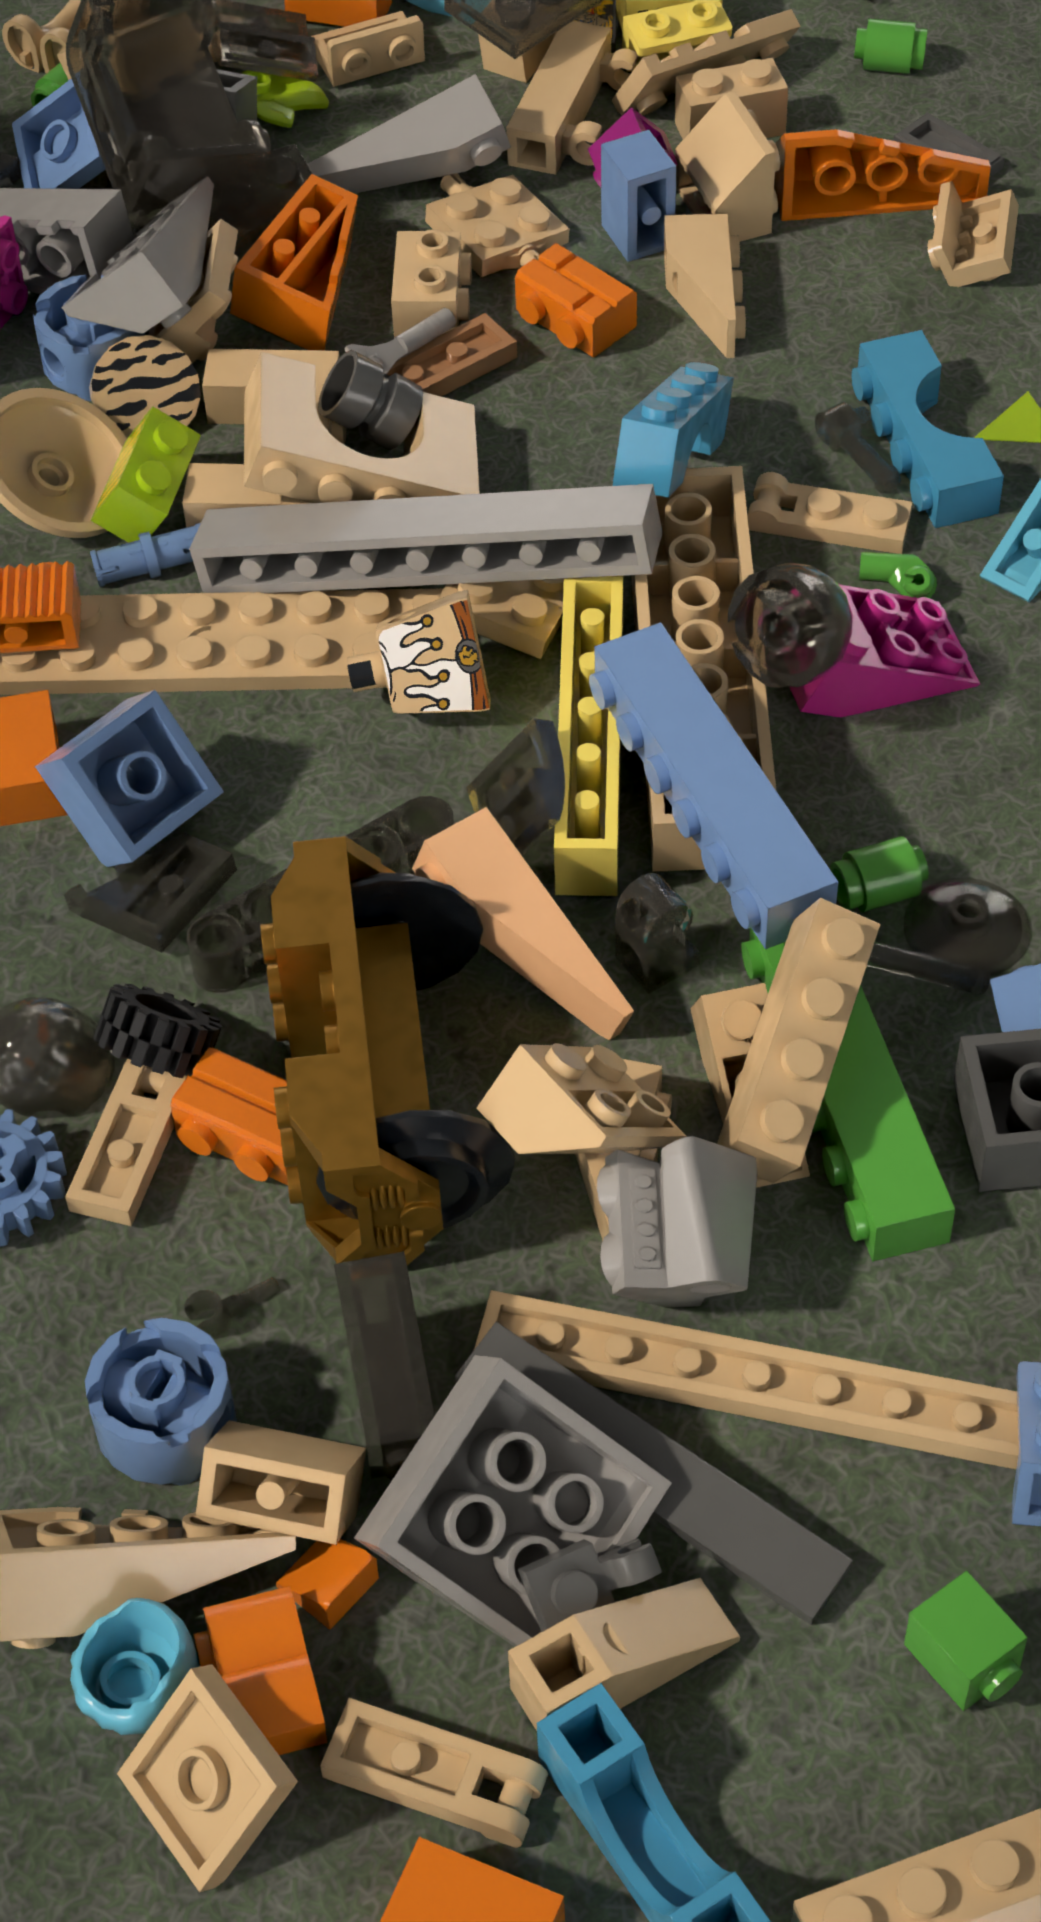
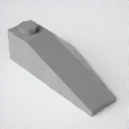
(423, 143)

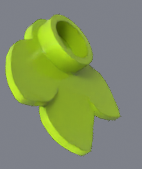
(283, 95)

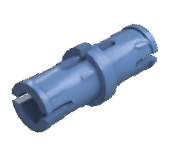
(144, 555)

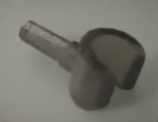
(226, 1308)

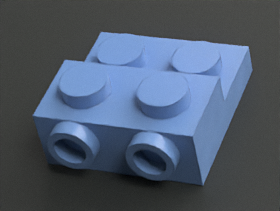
(57, 143)

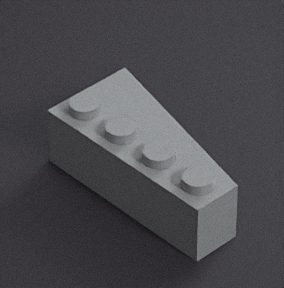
(65, 231)

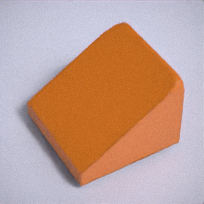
(330, 1579)

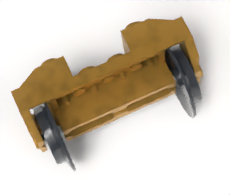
(356, 1106)

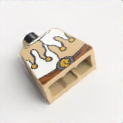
(427, 660)

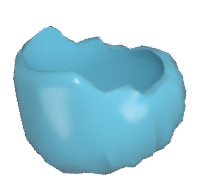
(131, 1665)

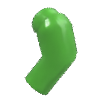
(902, 571)

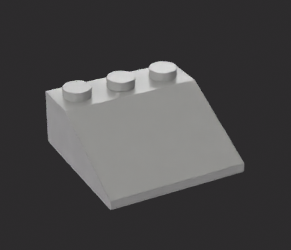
(501, 1486)

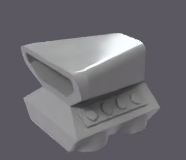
(678, 1224)

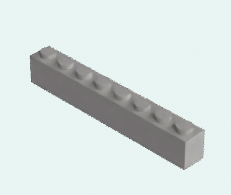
(429, 540)

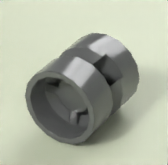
(367, 398)

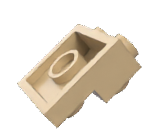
(195, 331)

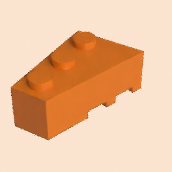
(298, 266)

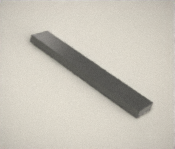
(702, 1501)

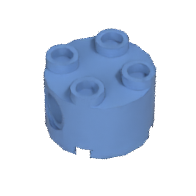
(69, 344)
(158, 1400)

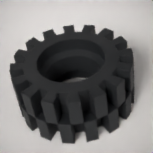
(155, 1029)

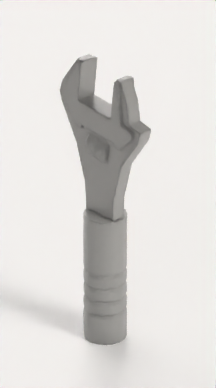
(408, 341)

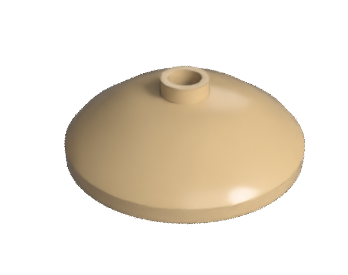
(55, 460)

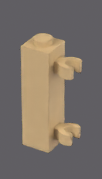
(559, 96)

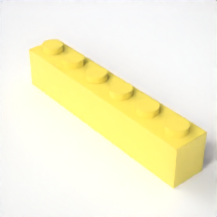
(589, 743)

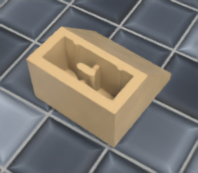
(730, 168)
(574, 1103)

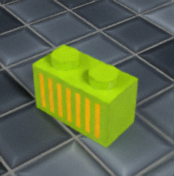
(146, 476)

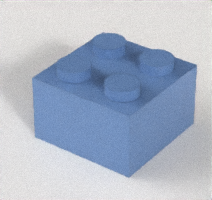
(129, 779)

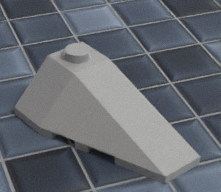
(153, 272)

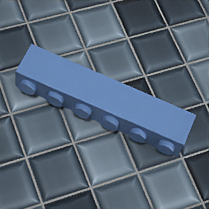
(710, 782)

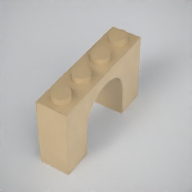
(224, 398)
(298, 457)

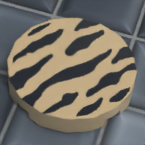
(142, 375)

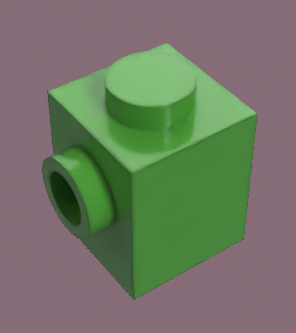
(966, 1642)

